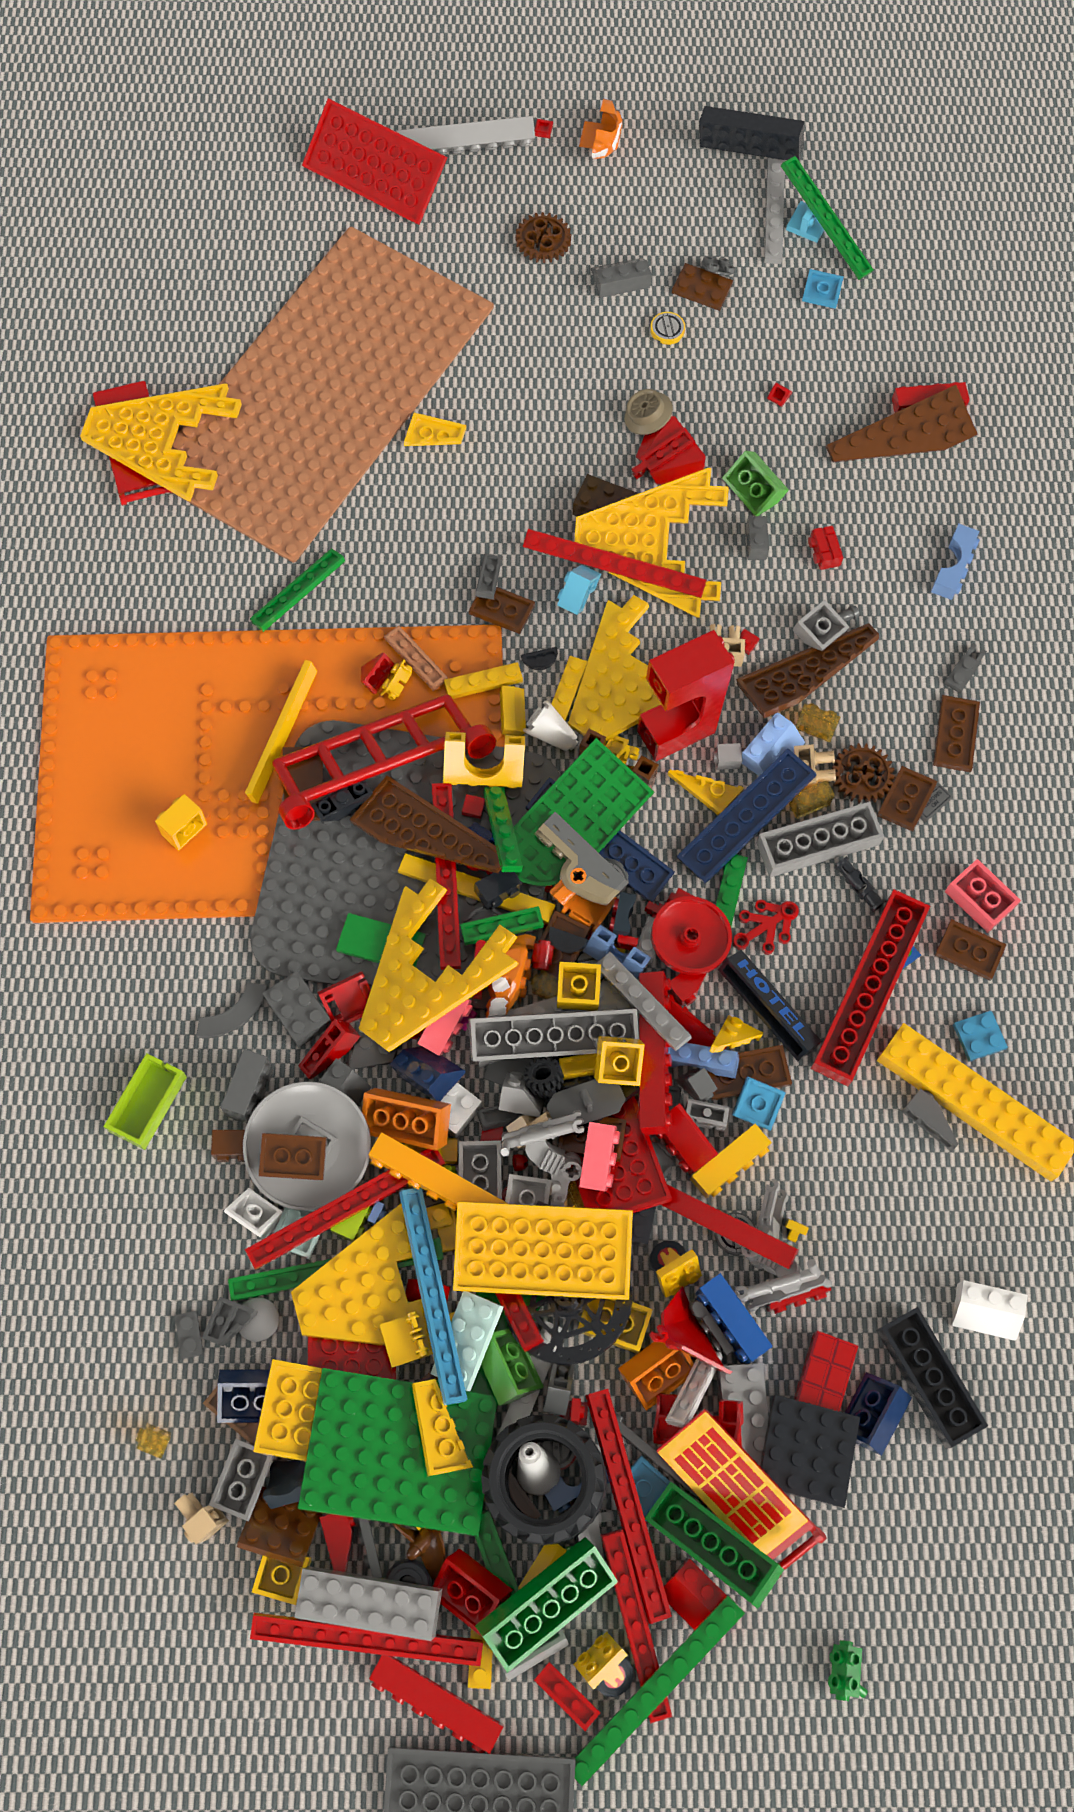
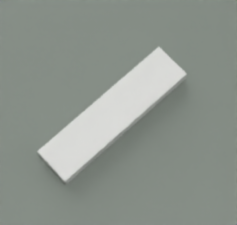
(691, 1393)

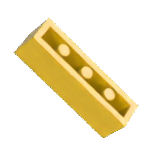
(730, 1161)

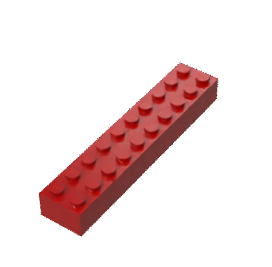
(870, 988)

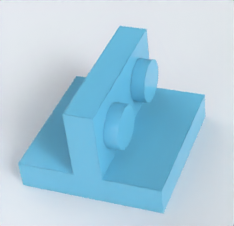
(805, 223)

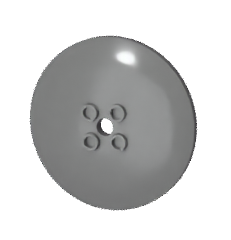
(310, 1111)

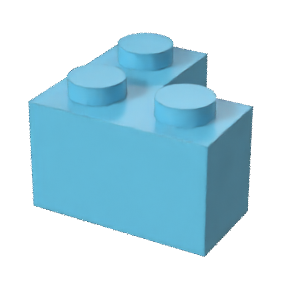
(578, 586)

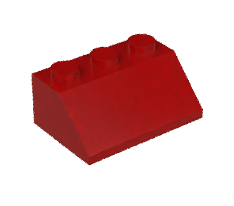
(687, 1142)
(469, 1589)
(692, 1593)

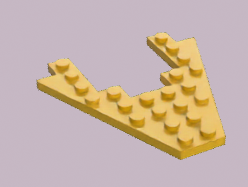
(407, 999)

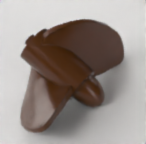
(427, 1545)

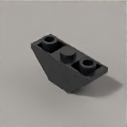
(342, 802)

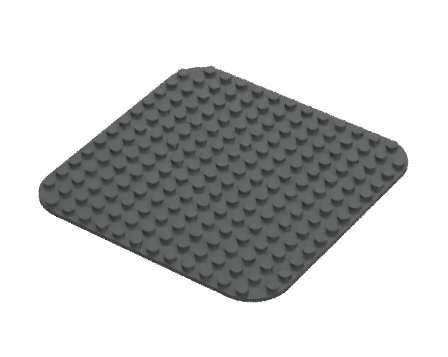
(339, 869)

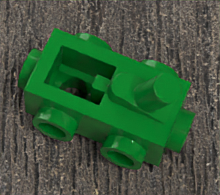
(846, 1671)

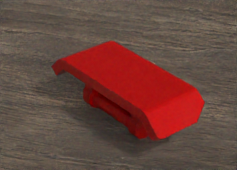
(699, 1031)

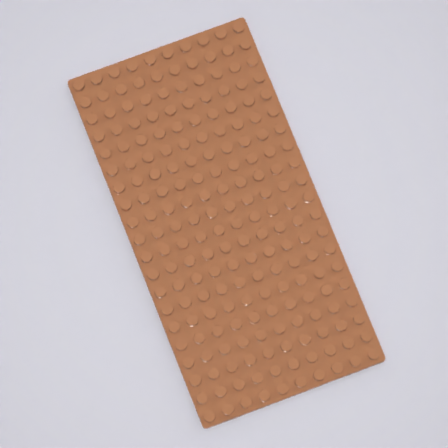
(327, 390)

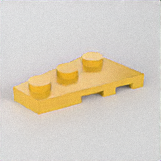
(433, 431)

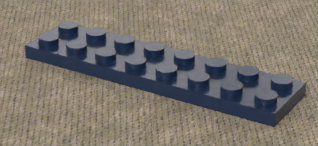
(746, 816)
(645, 872)

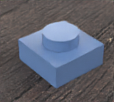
(377, 1213)

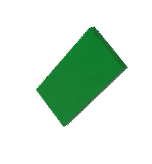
(367, 938)

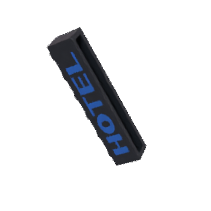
(769, 1005)

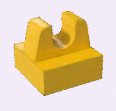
(795, 1229)

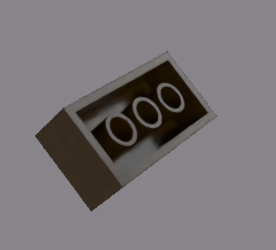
(597, 494)

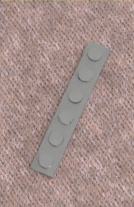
(644, 1002)

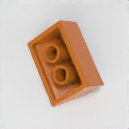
(655, 1372)

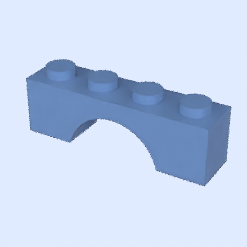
(948, 579)
(719, 1063)

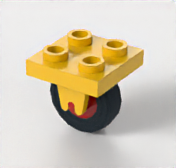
(674, 1266)
(606, 1666)

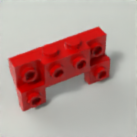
(729, 1417)

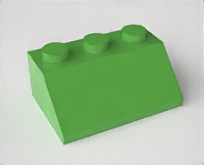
(755, 483)
(509, 1369)

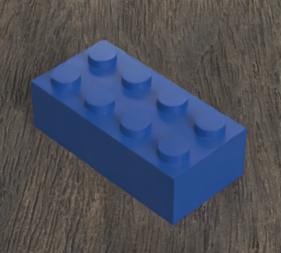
(733, 1320)

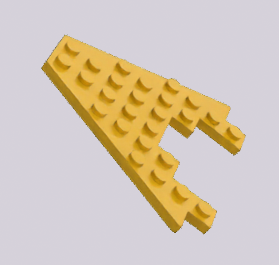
(144, 430)
(640, 531)
(614, 681)
(363, 1283)

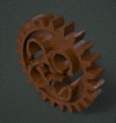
(536, 229)
(862, 788)

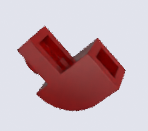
(576, 1412)

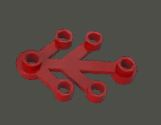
(768, 923)

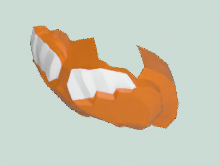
(603, 136)
(512, 984)

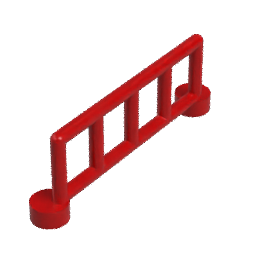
(297, 810)

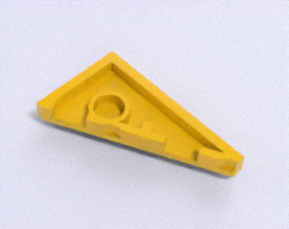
(711, 793)
(734, 1033)

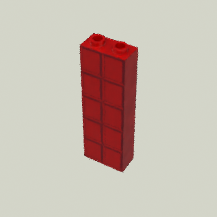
(826, 1371)

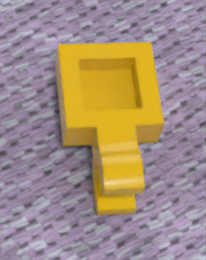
(617, 743)

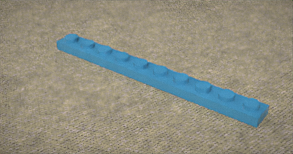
(433, 1297)

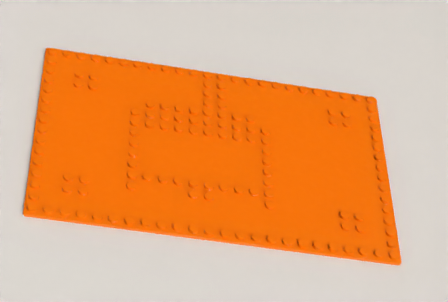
(190, 715)

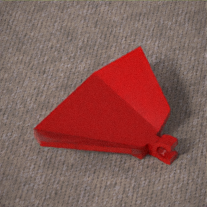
(669, 454)
(682, 1332)

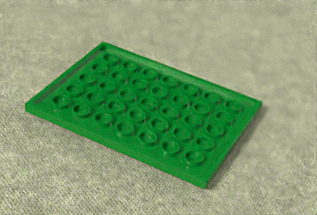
(371, 1460)

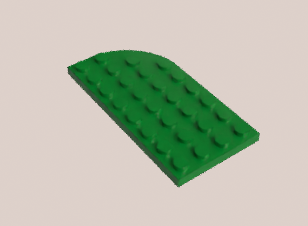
(593, 797)

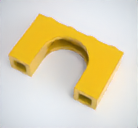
(460, 771)

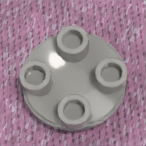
(264, 1323)

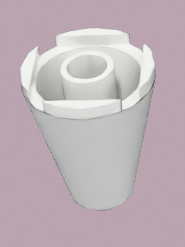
(551, 728)
(537, 1469)

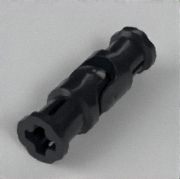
(858, 882)

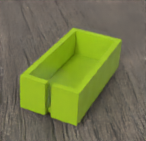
(145, 1101)

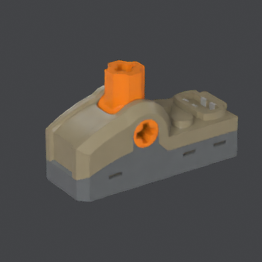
(599, 878)

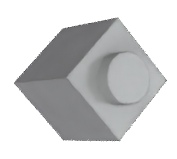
(727, 756)

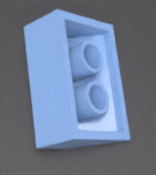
(771, 743)

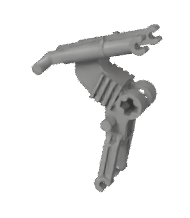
(548, 1156)
(789, 1281)

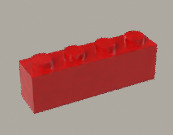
(907, 396)

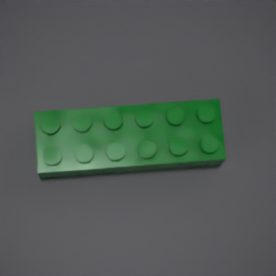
(714, 1544)
(546, 1604)

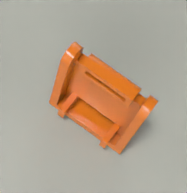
(586, 911)

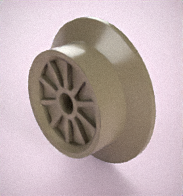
(647, 411)

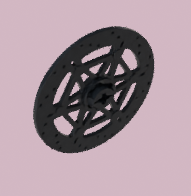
(570, 1312)

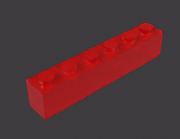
(436, 1702)

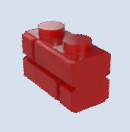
(826, 547)

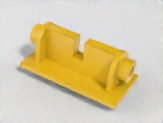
(399, 673)

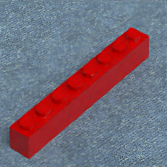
(655, 1074)

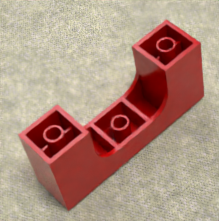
(691, 691)

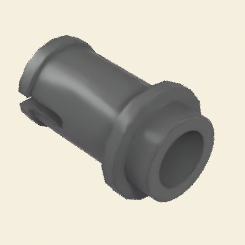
(850, 613)

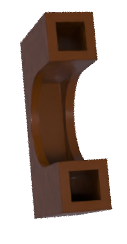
(644, 768)

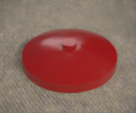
(691, 935)

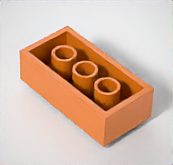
(407, 1118)

